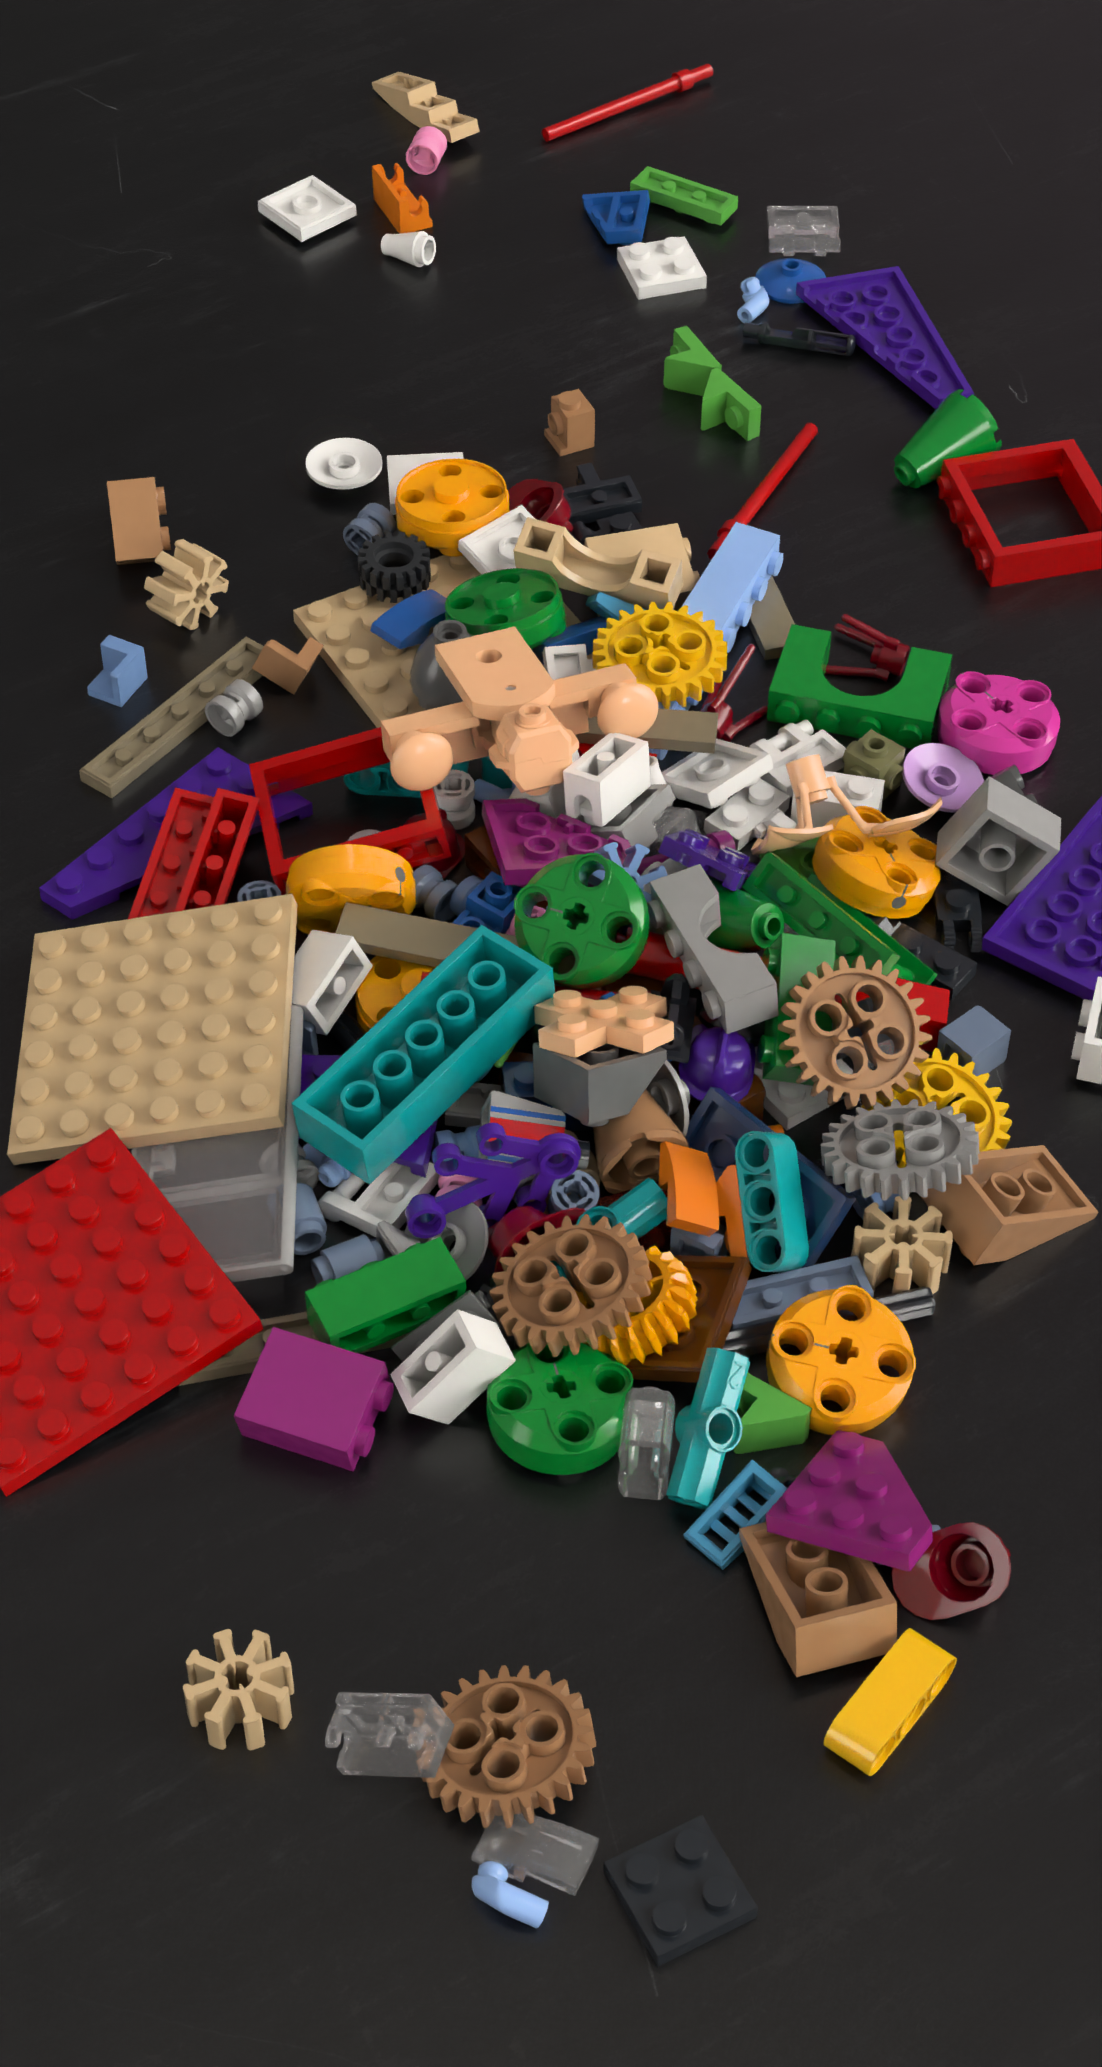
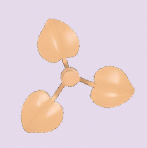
(810, 787)

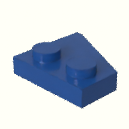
(618, 215)

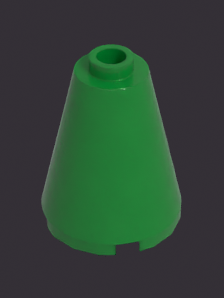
(953, 430)
(746, 921)

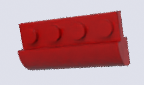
(195, 852)

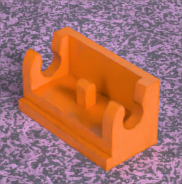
(398, 201)

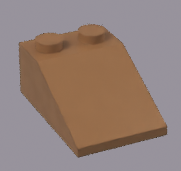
(1010, 1204)
(820, 1601)

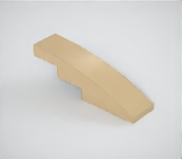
(420, 104)

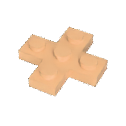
(583, 1024)

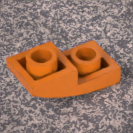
(690, 1188)

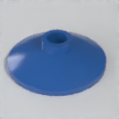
(782, 275)

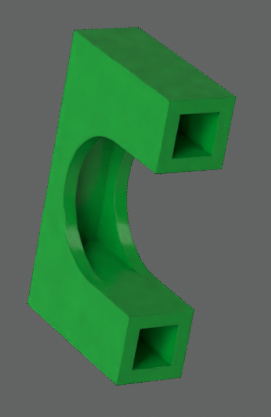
(901, 714)

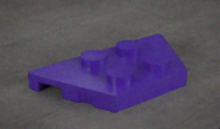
(723, 864)

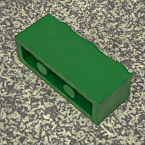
(787, 962)
(385, 1297)

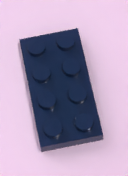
(716, 1130)

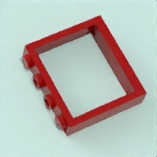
(1017, 465)
(328, 762)

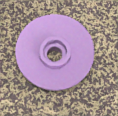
(942, 772)

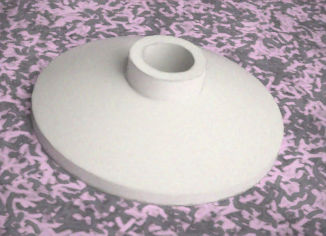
(343, 463)

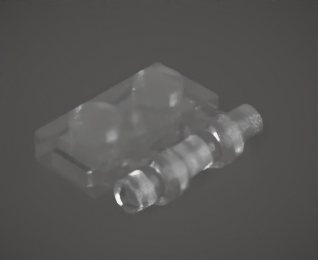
(803, 230)

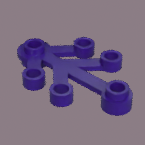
(549, 1159)

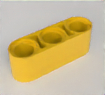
(889, 1702)

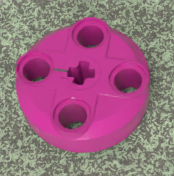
(999, 721)

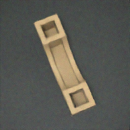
(576, 568)

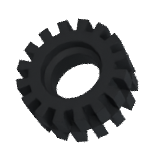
(409, 557)

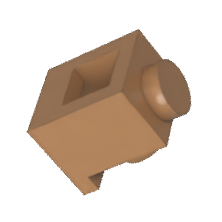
(570, 423)

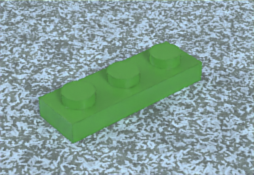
(686, 195)

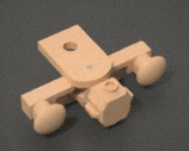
(528, 712)

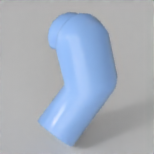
(508, 1899)

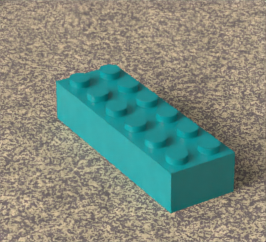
(423, 1054)

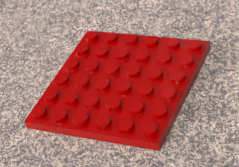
(99, 1305)

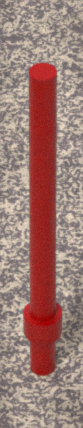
(678, 82)
(767, 485)

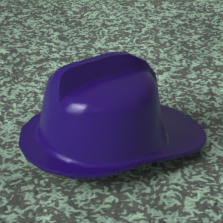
(718, 1062)

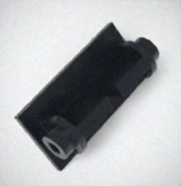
(680, 1011)

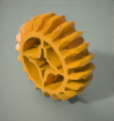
(664, 1312)

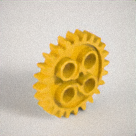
(665, 651)
(945, 1081)

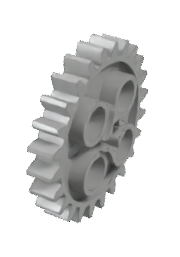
(935, 1144)

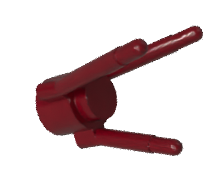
(887, 652)
(715, 702)

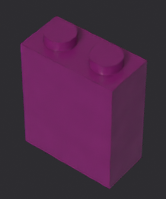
(314, 1399)

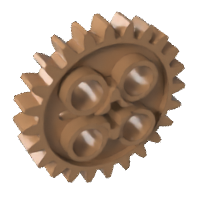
(891, 1015)
(544, 1307)
(514, 1731)

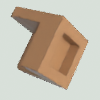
(284, 665)

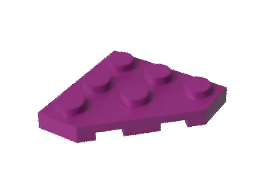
(530, 840)
(854, 1504)

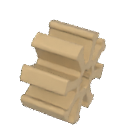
(186, 584)
(902, 1247)
(216, 1696)

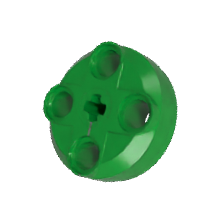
(507, 600)
(583, 920)
(559, 1410)

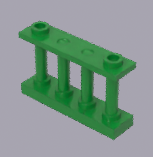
(819, 914)

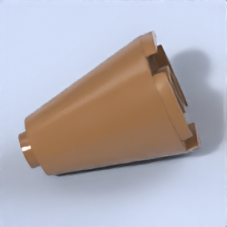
(631, 1143)

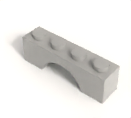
(732, 984)

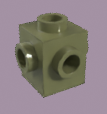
(876, 758)

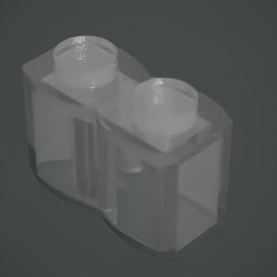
(646, 1443)

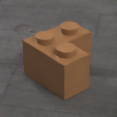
(136, 521)

